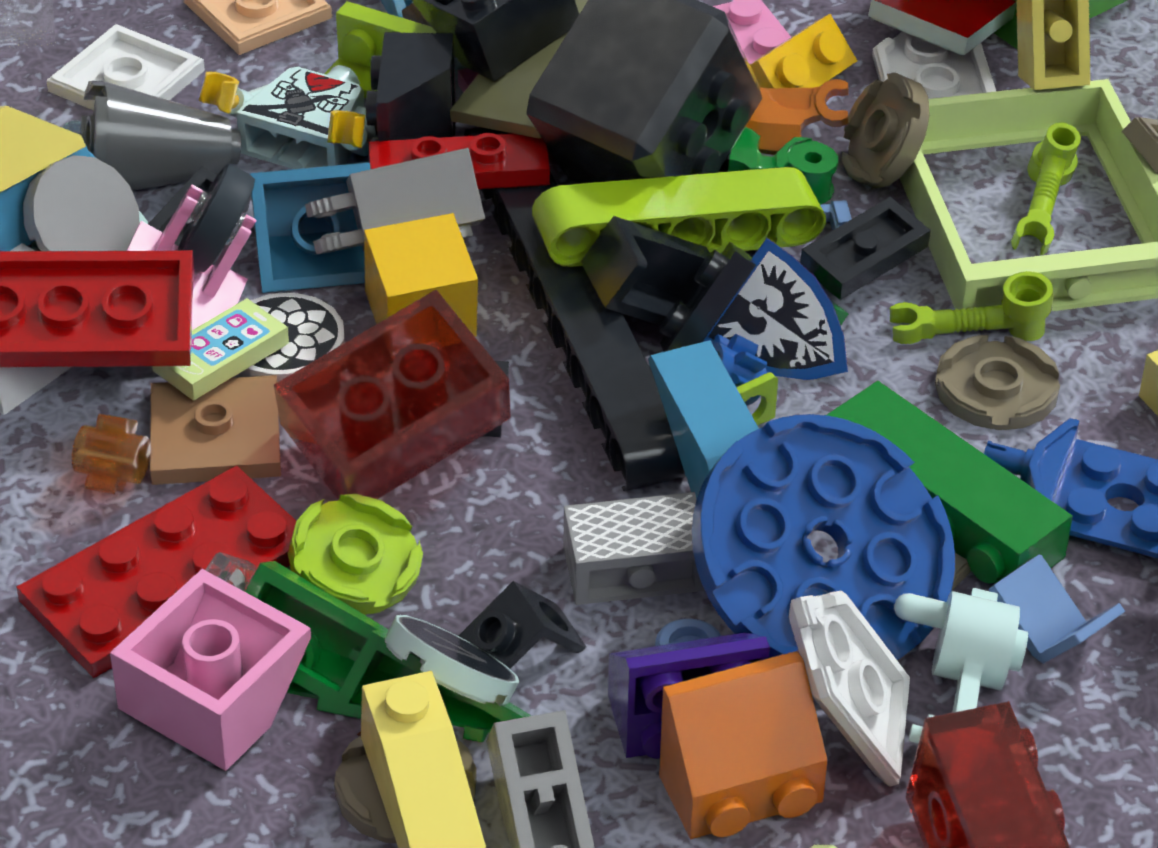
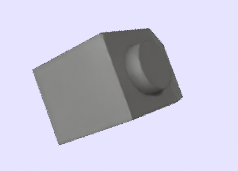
(539, 782)

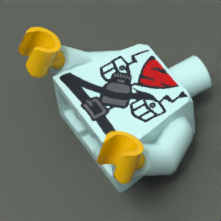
(298, 117)

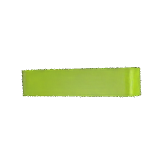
(697, 208)

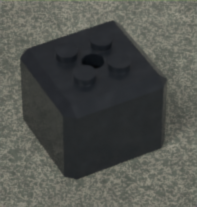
(644, 91)

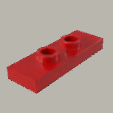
(496, 158)

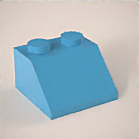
(287, 235)

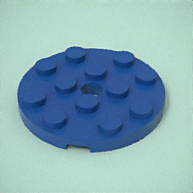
(831, 479)

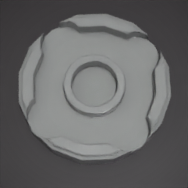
(80, 207)

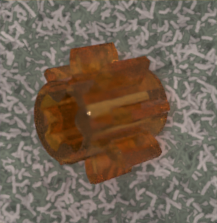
(111, 454)

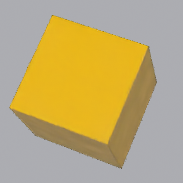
(414, 260)

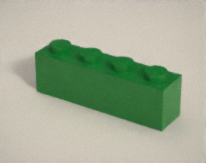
(991, 512)

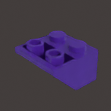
(640, 674)

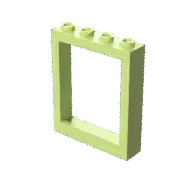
(1023, 117)

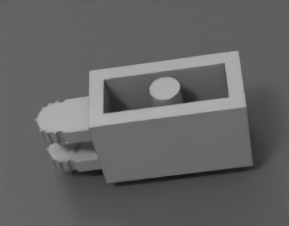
(404, 194)

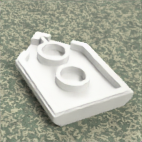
(934, 67)
(854, 679)

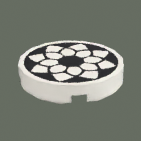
(312, 332)

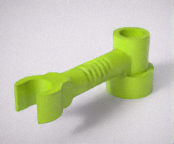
(1050, 167)
(1022, 311)

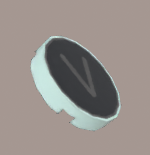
(452, 660)

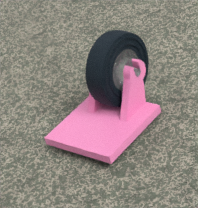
(213, 221)

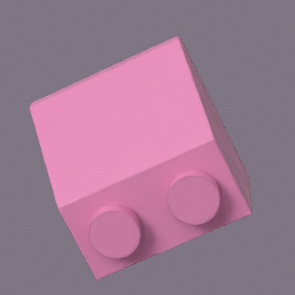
(209, 668)

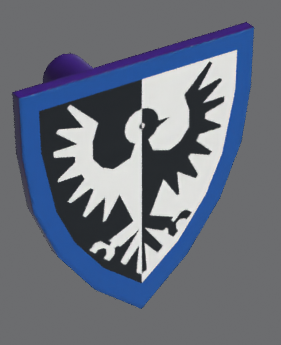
(787, 317)

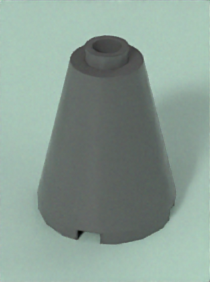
(154, 138)

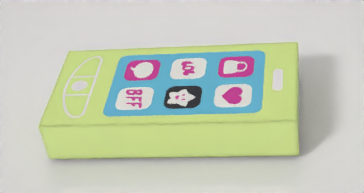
(226, 348)

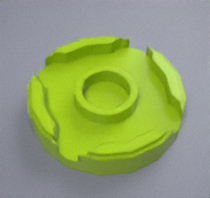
(356, 552)

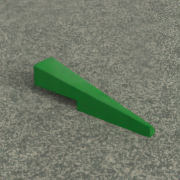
(352, 652)

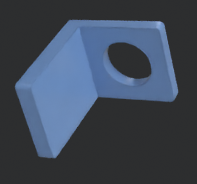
(1048, 610)

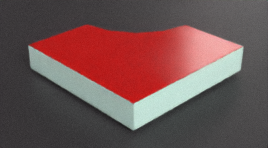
(946, 23)

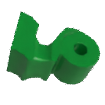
(811, 157)

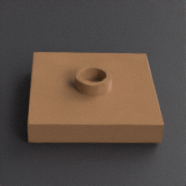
(215, 432)

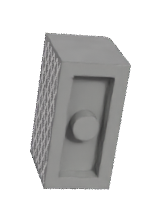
(631, 548)

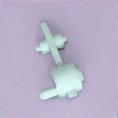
(974, 641)

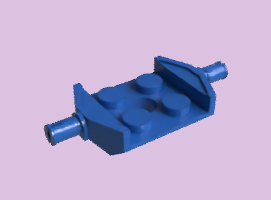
(1083, 478)

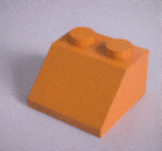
(742, 746)

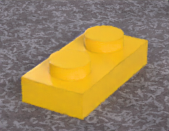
(805, 58)

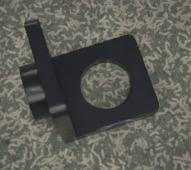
(517, 623)

